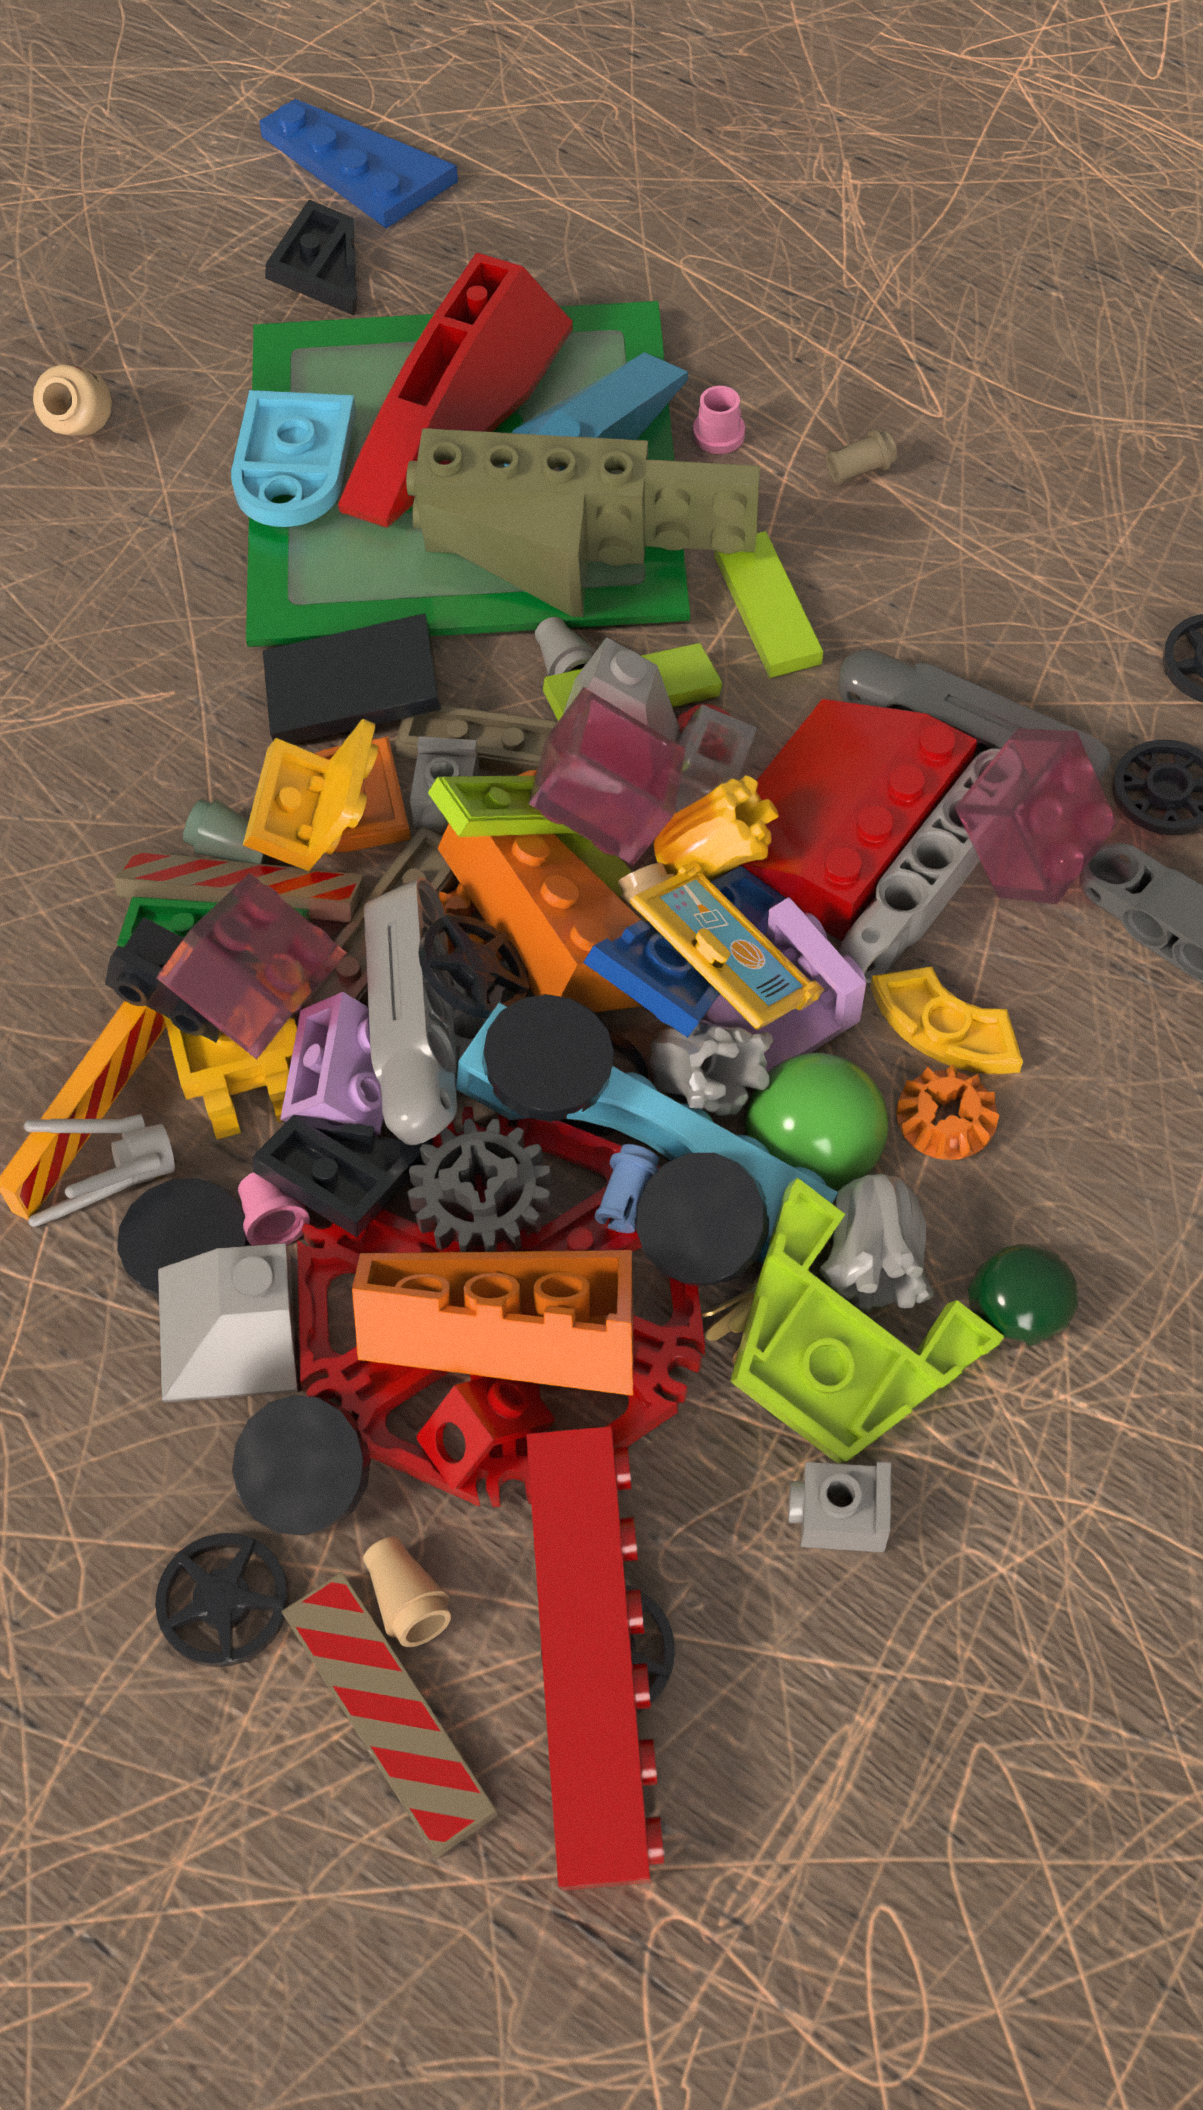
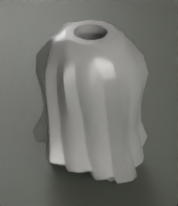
(710, 1065)
(878, 1245)

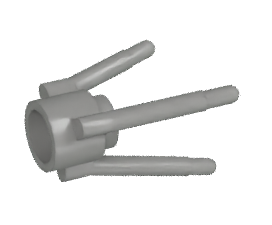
(137, 1158)

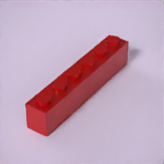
(588, 1661)

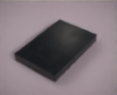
(351, 676)

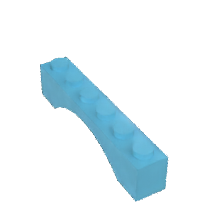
(672, 1129)

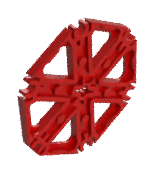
(376, 1388)

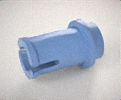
(628, 1180)

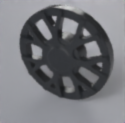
(1165, 788)

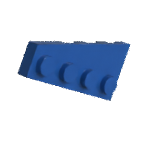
(358, 163)
(658, 975)

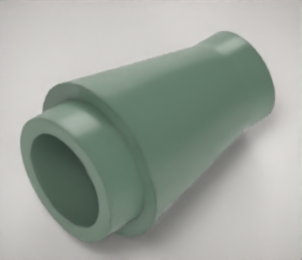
(219, 833)

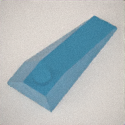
(614, 405)

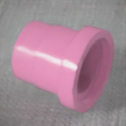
(719, 421)
(270, 1213)

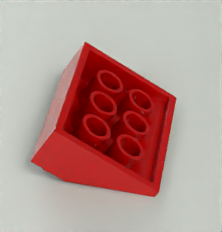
(850, 801)

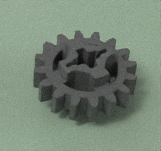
(507, 1170)

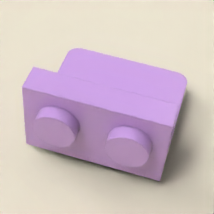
(836, 1010)

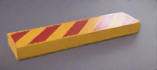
(85, 1095)

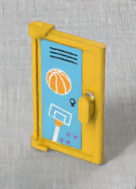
(726, 947)

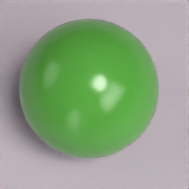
(820, 1117)

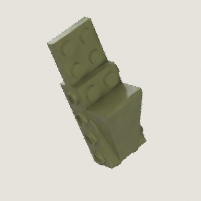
(548, 523)

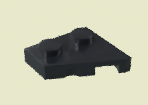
(318, 257)
(337, 1168)

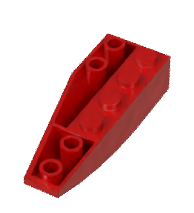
(463, 374)

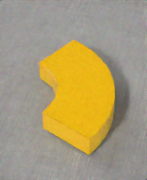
(944, 1025)

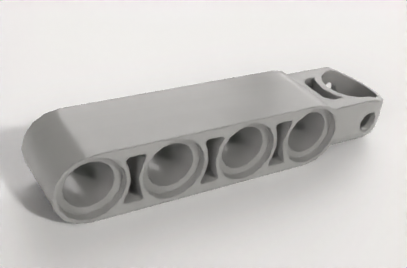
(942, 843)
(407, 1018)

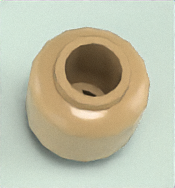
(72, 400)

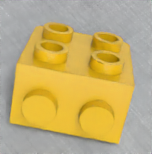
(309, 800)

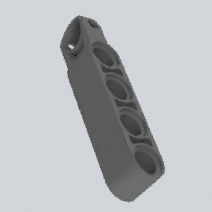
(971, 709)
(1151, 901)

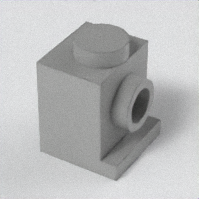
(439, 759)
(856, 1527)

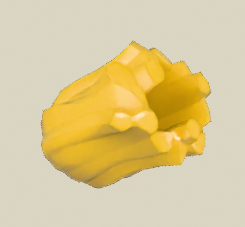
(718, 830)

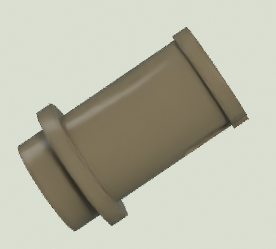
(862, 456)

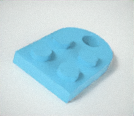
(295, 449)

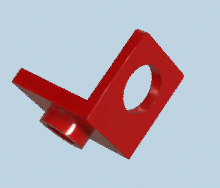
(488, 1414)

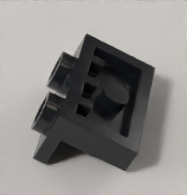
(134, 973)

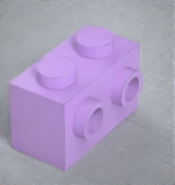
(333, 1066)

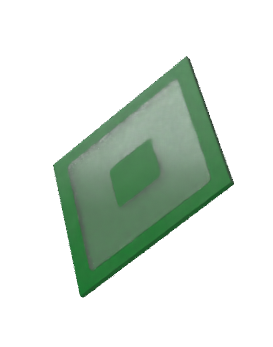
(361, 574)

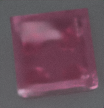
(608, 777)
(1036, 815)
(251, 965)

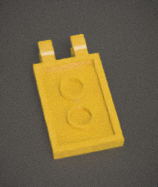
(227, 1069)

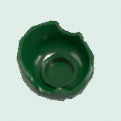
(1024, 1293)

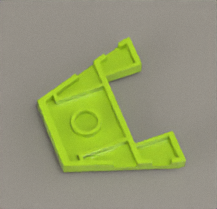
(823, 1359)

